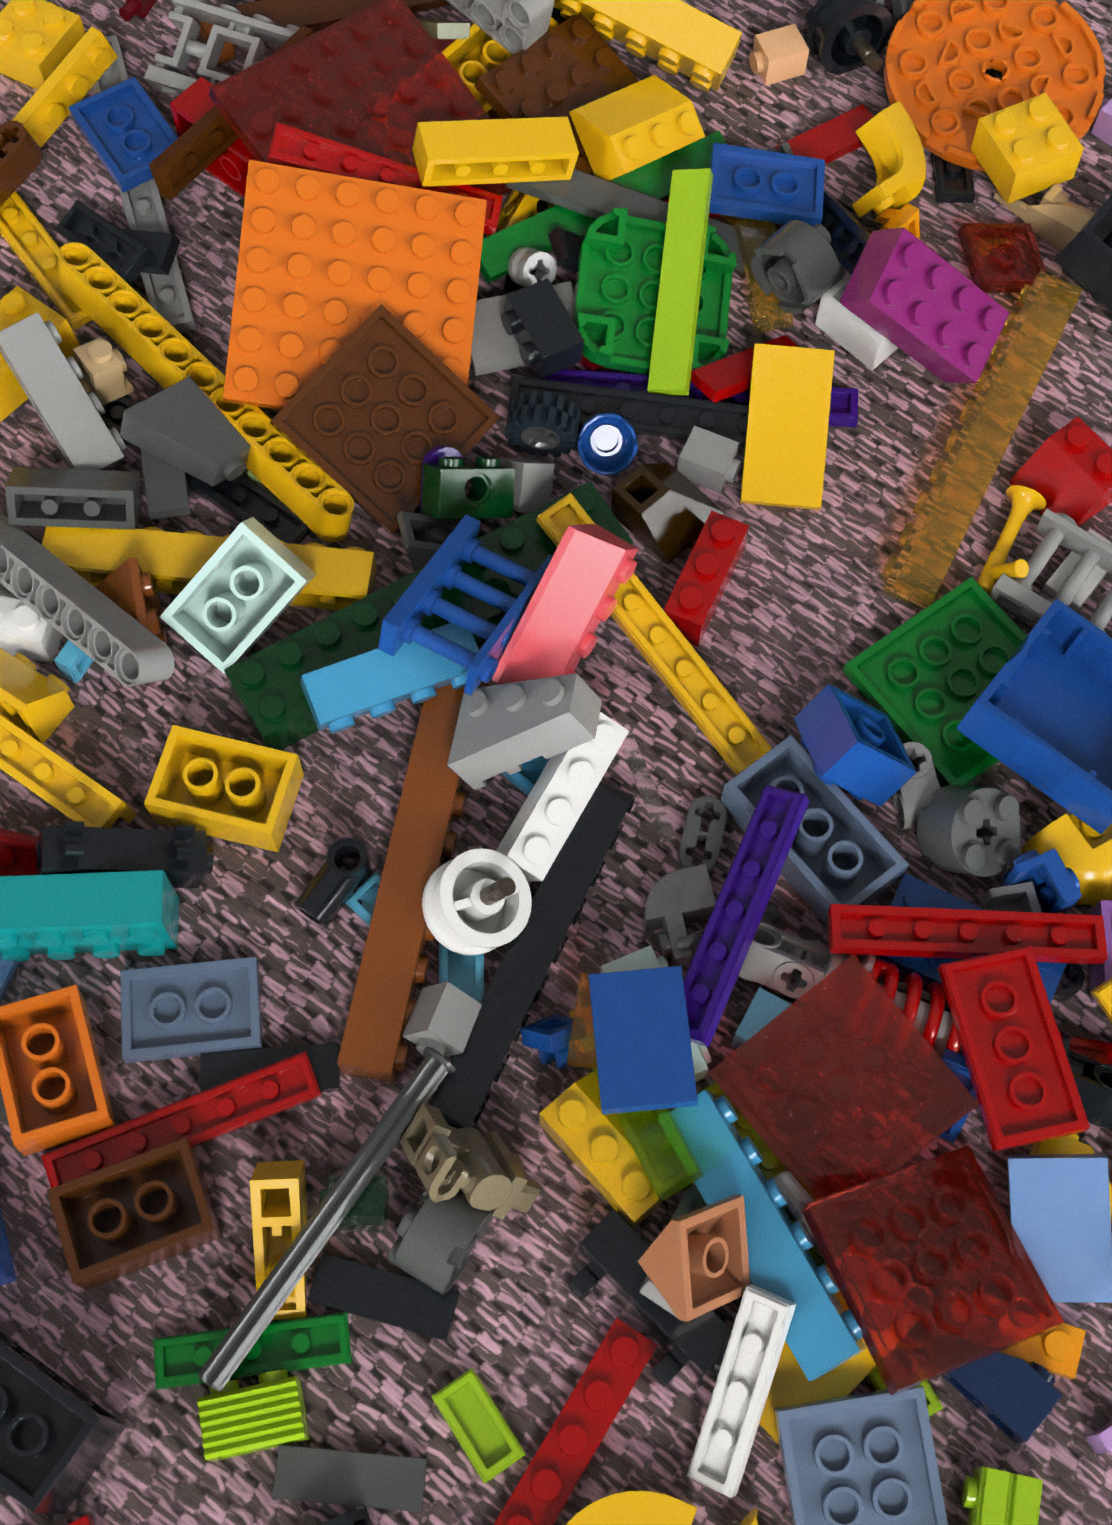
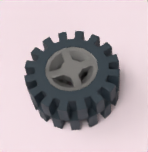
(542, 424)

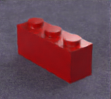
(706, 575)

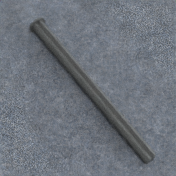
(324, 1221)

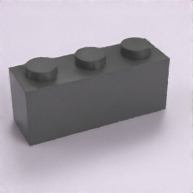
(73, 498)

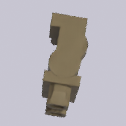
(467, 1161)

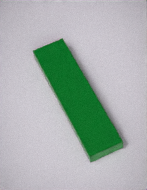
(282, 1345)

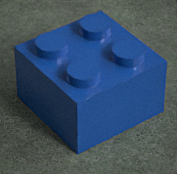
(854, 746)

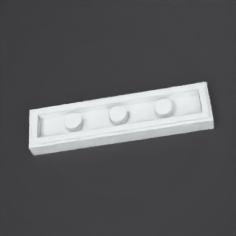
(741, 1390)

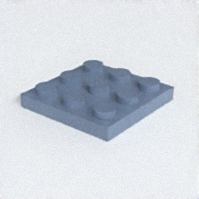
(861, 1460)

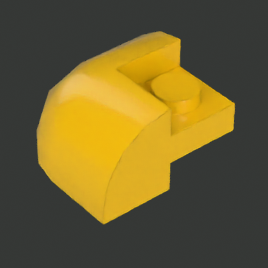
(1082, 851)

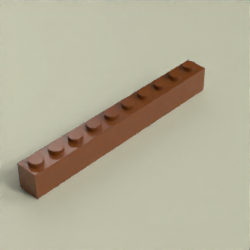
(398, 931)

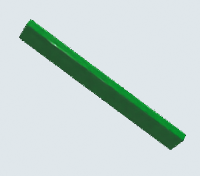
(533, 232)

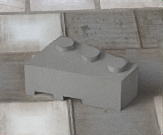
(520, 722)

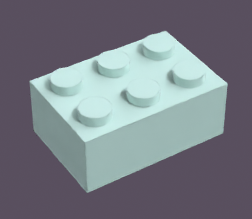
(238, 594)

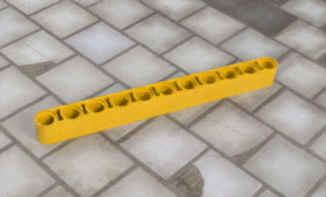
(171, 358)

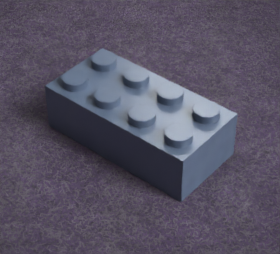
(836, 848)

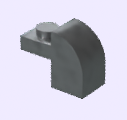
(674, 901)

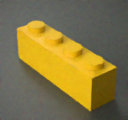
(494, 151)

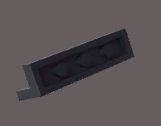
(847, 231)

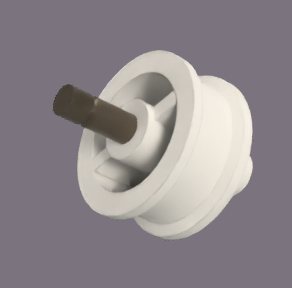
(476, 902)

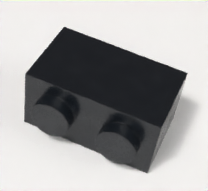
(542, 329)

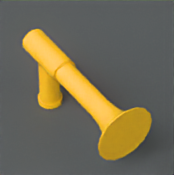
(1023, 503)

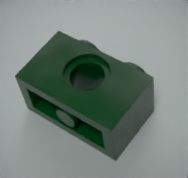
(490, 491)

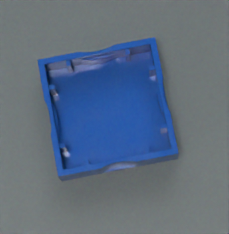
(1053, 714)

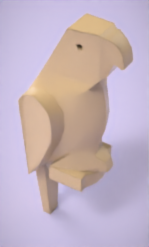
(1054, 218)

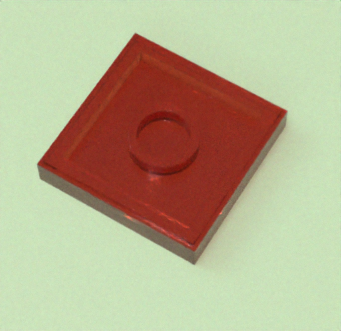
(1001, 255)

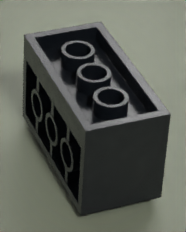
(47, 1433)

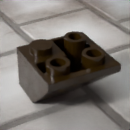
(661, 508)

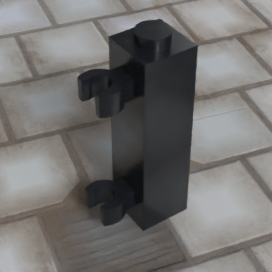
(96, 850)
(614, 1254)

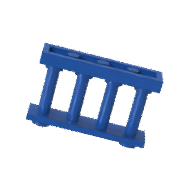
(445, 571)

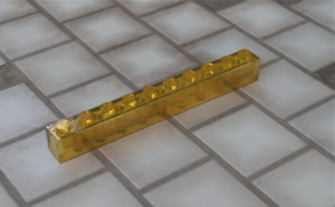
(981, 443)

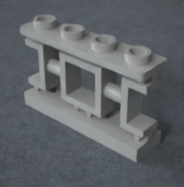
(228, 26)

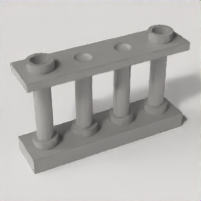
(1058, 528)

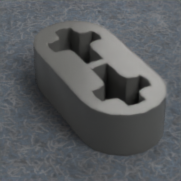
(693, 834)

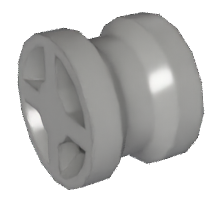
(526, 260)

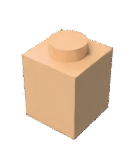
(779, 54)

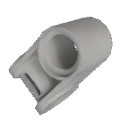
(918, 790)

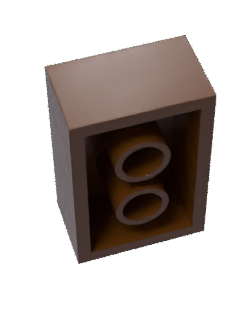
(134, 1214)

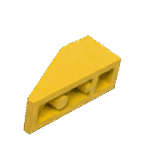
(277, 1219)

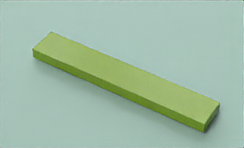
(680, 282)

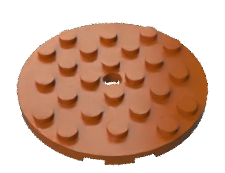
(946, 46)

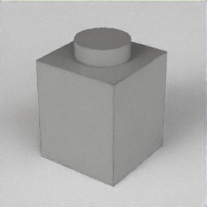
(709, 459)
(442, 1019)

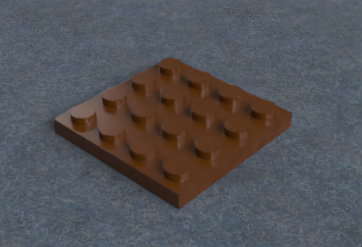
(556, 76)
(379, 413)

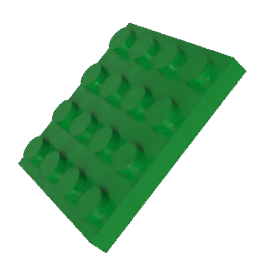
(935, 672)

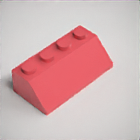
(568, 605)

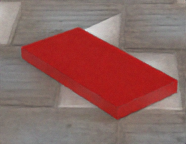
(1013, 1048)

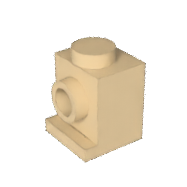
(102, 370)

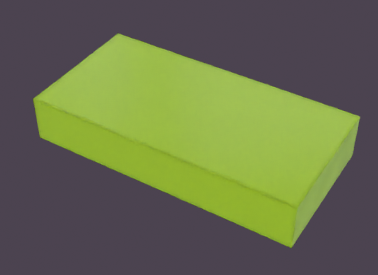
(478, 1425)

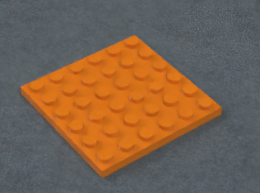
(325, 257)

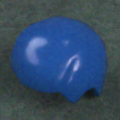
(607, 444)

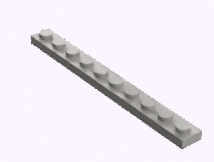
(146, 213)

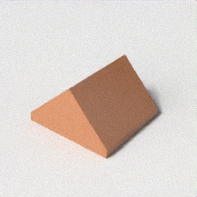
(701, 1258)

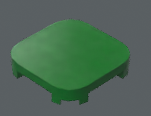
(621, 287)

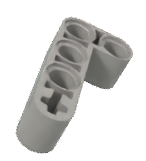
(509, 22)

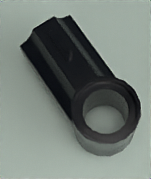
(334, 886)

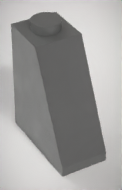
(187, 433)

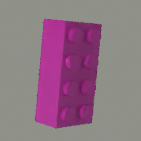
(924, 306)

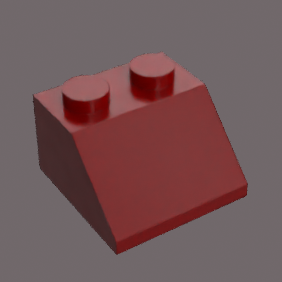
(1070, 472)

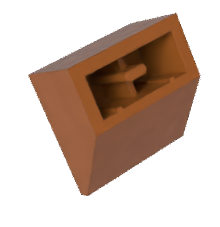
(136, 595)

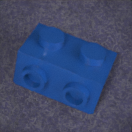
(1054, 883)

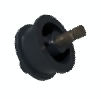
(848, 33)

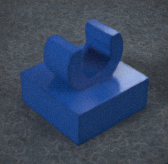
(550, 1037)

